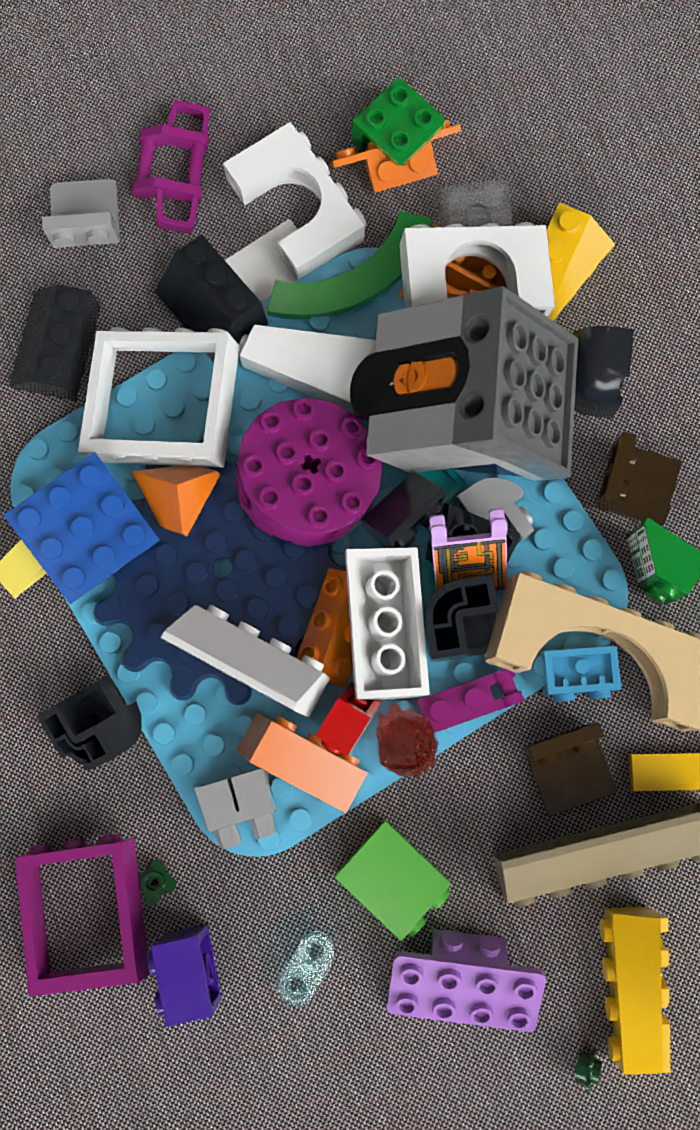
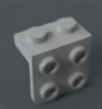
(83, 213)

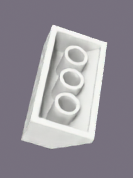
(386, 623)
(248, 658)

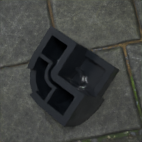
(601, 369)
(461, 618)
(92, 724)

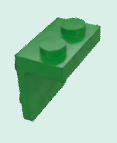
(397, 123)

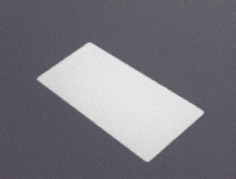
(261, 262)

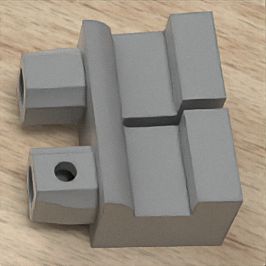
(254, 803)

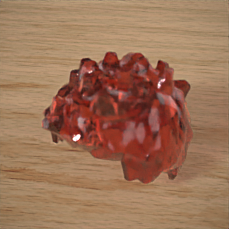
(406, 742)

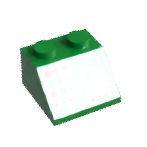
(663, 562)

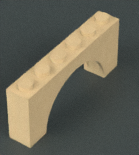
(538, 611)

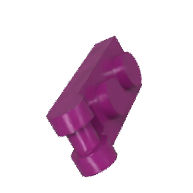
(469, 700)

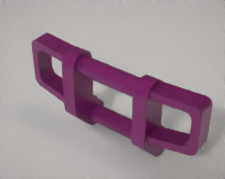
(151, 187)

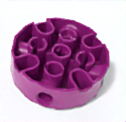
(336, 480)

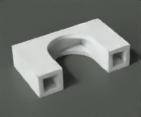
(288, 159)
(515, 250)

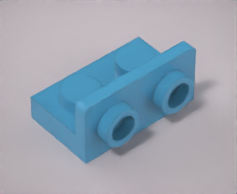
(581, 671)

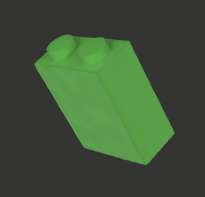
(394, 881)

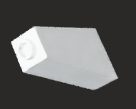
(306, 360)

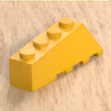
(575, 251)
(636, 989)

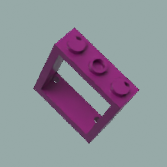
(130, 912)

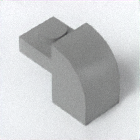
(494, 494)

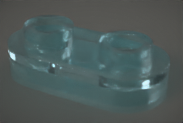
(306, 967)

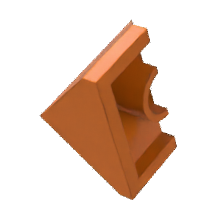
(176, 494)

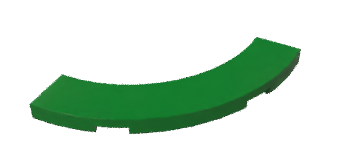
(350, 289)

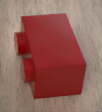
(346, 721)

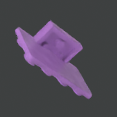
(466, 983)

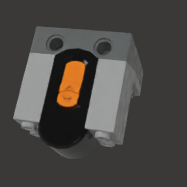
(470, 387)

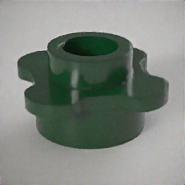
(165, 882)
(588, 1069)

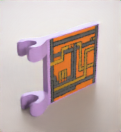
(471, 554)

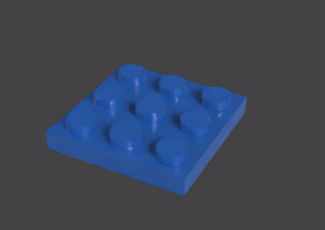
(82, 527)

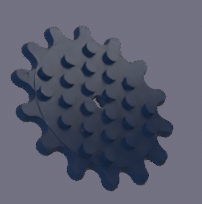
(268, 588)

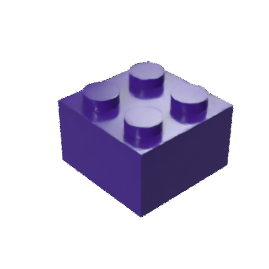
(185, 975)

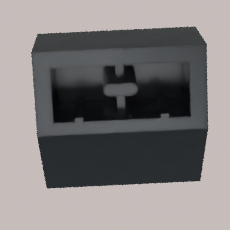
(404, 511)

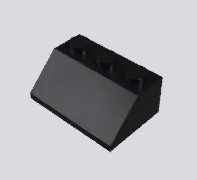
(208, 293)
(56, 342)

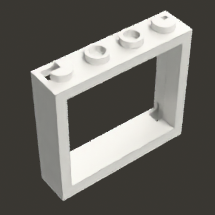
(206, 454)

